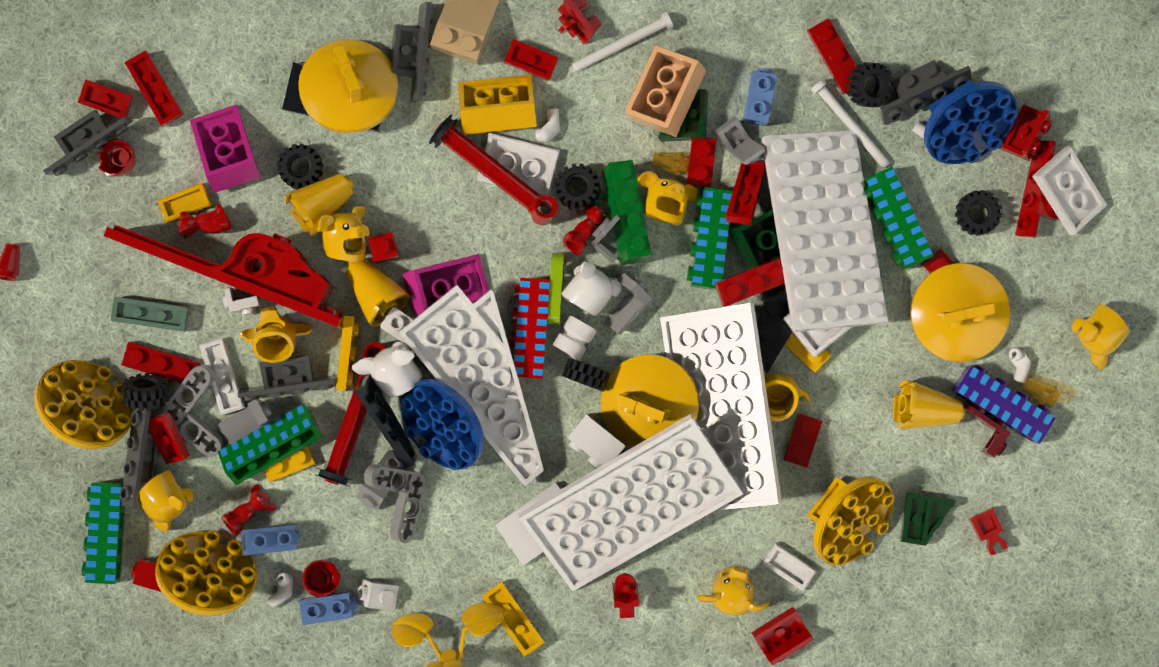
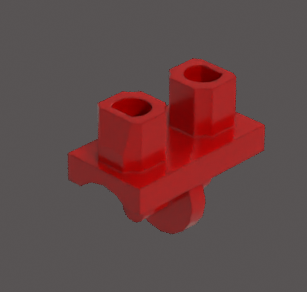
(575, 21)
(625, 595)

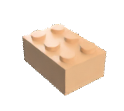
(665, 91)

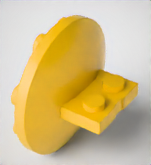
(348, 86)
(960, 312)
(647, 397)
(82, 404)
(846, 517)
(204, 574)

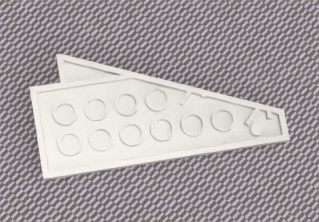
(470, 353)

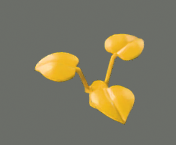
(478, 618)

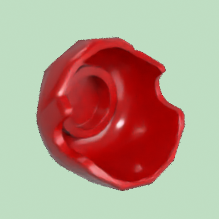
(117, 158)
(321, 578)

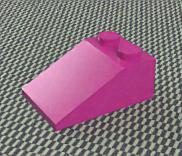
(225, 149)
(432, 282)

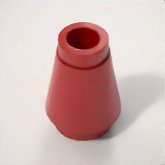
(10, 262)

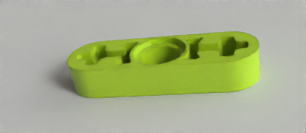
(555, 289)

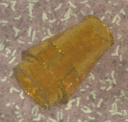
(672, 162)
(1042, 392)

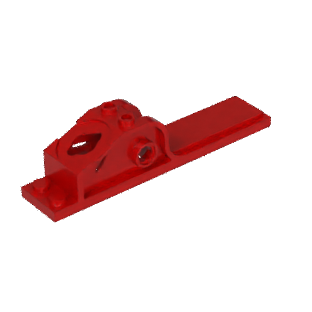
(276, 281)

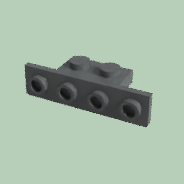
(410, 51)
(922, 88)
(82, 137)
(287, 375)
(141, 458)

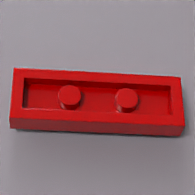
(833, 53)
(154, 88)
(746, 193)
(750, 282)
(159, 362)

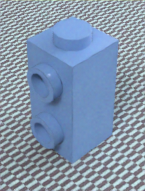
(759, 97)
(269, 540)
(328, 608)

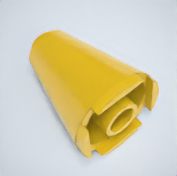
(319, 199)
(375, 291)
(925, 407)

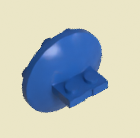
(969, 120)
(445, 423)

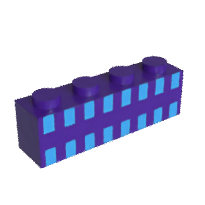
(1003, 403)

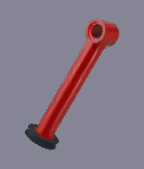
(494, 171)
(348, 433)

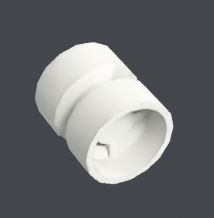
(574, 338)

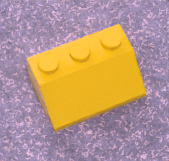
(497, 104)

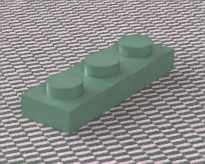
(149, 314)

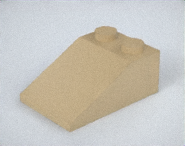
(464, 28)

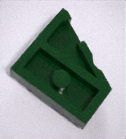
(695, 121)
(922, 517)

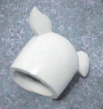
(591, 288)
(391, 369)

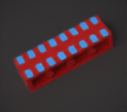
(531, 327)

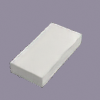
(789, 567)

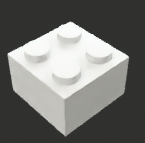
(594, 441)

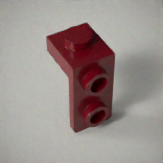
(996, 444)

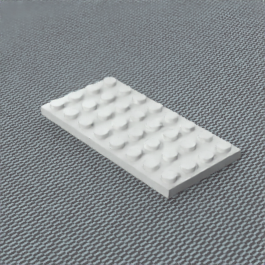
(824, 230)
(726, 365)
(631, 503)

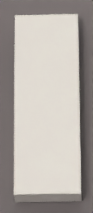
(225, 381)

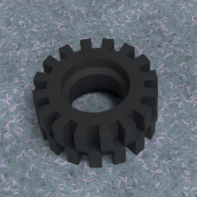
(881, 89)
(293, 153)
(567, 177)
(988, 202)
(586, 374)
(146, 391)

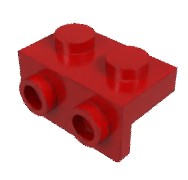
(1026, 132)
(782, 636)

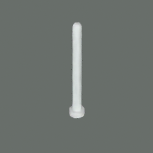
(664, 21)
(850, 122)

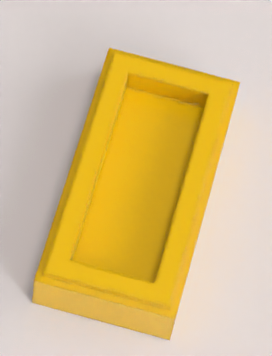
(189, 200)

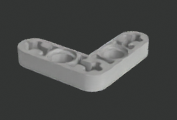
(185, 416)
(403, 487)

